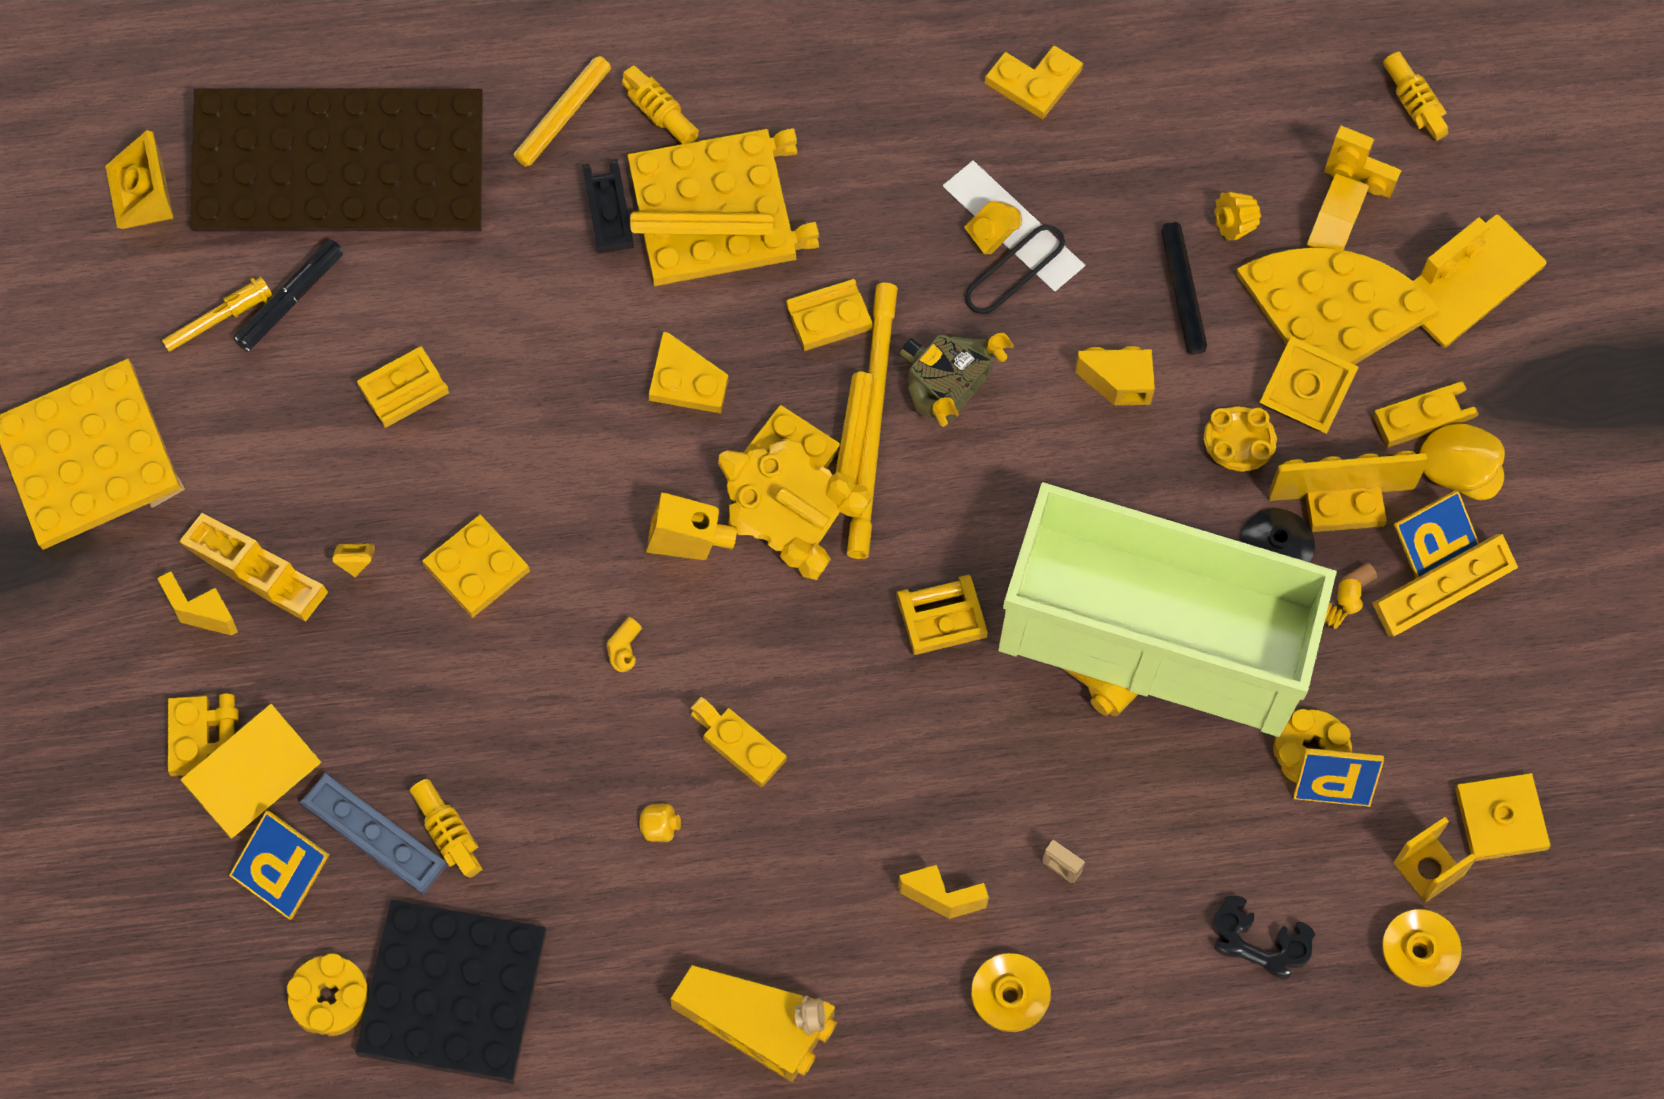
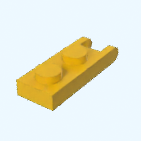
(1422, 415)

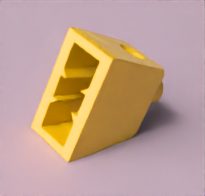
(687, 529)

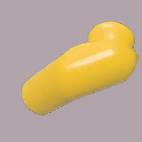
(619, 645)

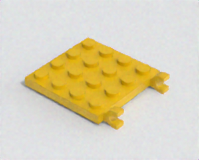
(718, 177)

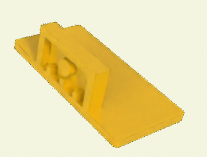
(1475, 275)
(1349, 490)

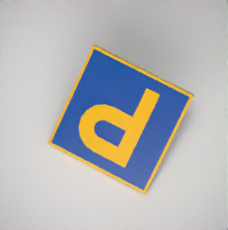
(1436, 533)
(1338, 777)
(279, 865)

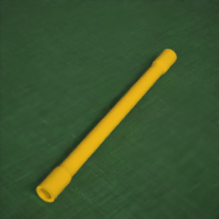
(883, 314)

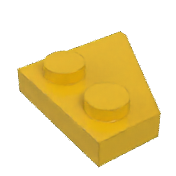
(686, 378)

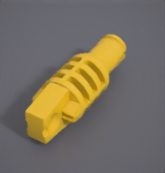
(1417, 96)
(658, 105)
(446, 829)

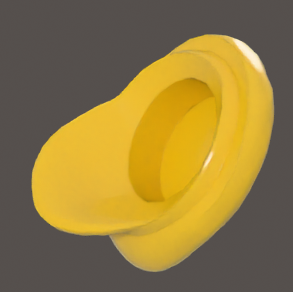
(1465, 460)

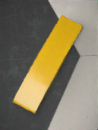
(253, 566)

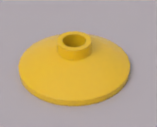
(1431, 933)
(1016, 974)

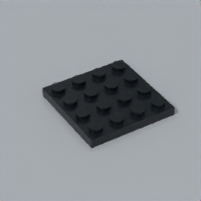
(451, 991)

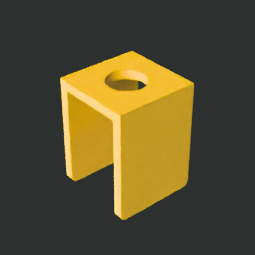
(1428, 847)

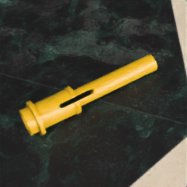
(233, 305)

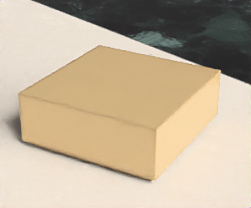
(1063, 861)

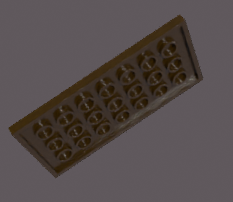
(337, 159)

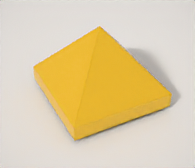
(353, 557)

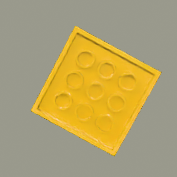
(86, 454)

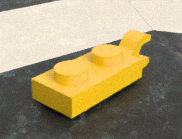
(739, 742)

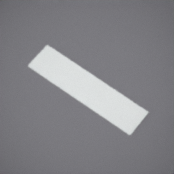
(976, 188)

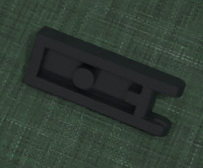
(608, 209)

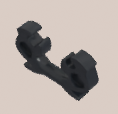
(1294, 949)

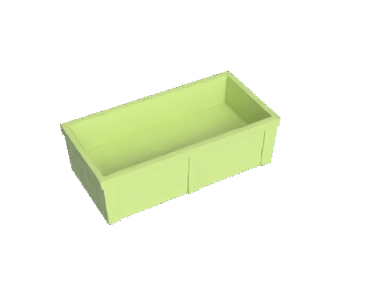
(1165, 609)

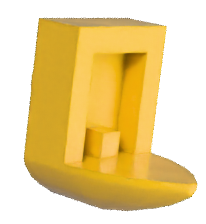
(994, 225)

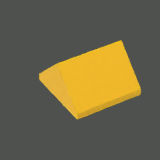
(139, 184)

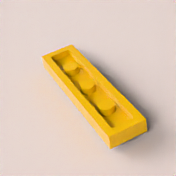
(1445, 585)

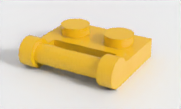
(946, 624)

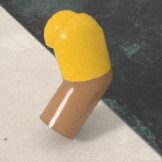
(1351, 585)

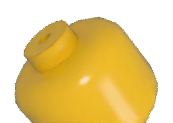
(659, 822)

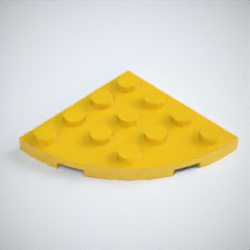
(1336, 300)

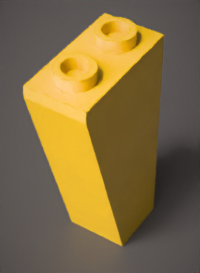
(752, 1019)

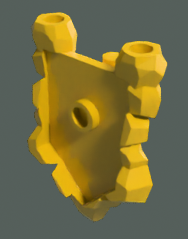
(789, 501)

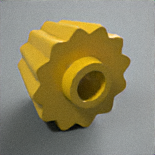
(1236, 215)

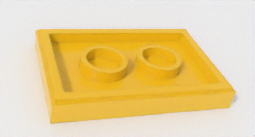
(250, 771)

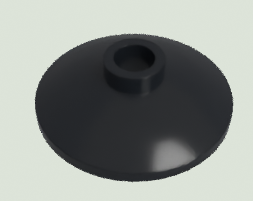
(1265, 524)

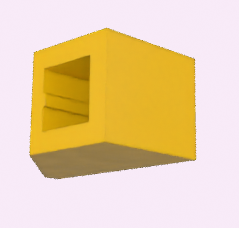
(1118, 375)

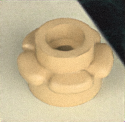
(810, 1015)

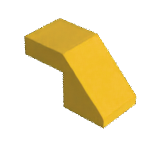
(1338, 213)
(203, 611)
(927, 889)

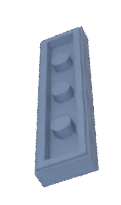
(373, 834)

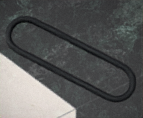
(1004, 259)

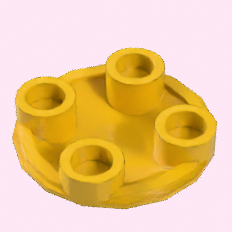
(1240, 438)

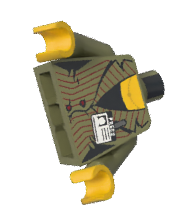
(950, 372)

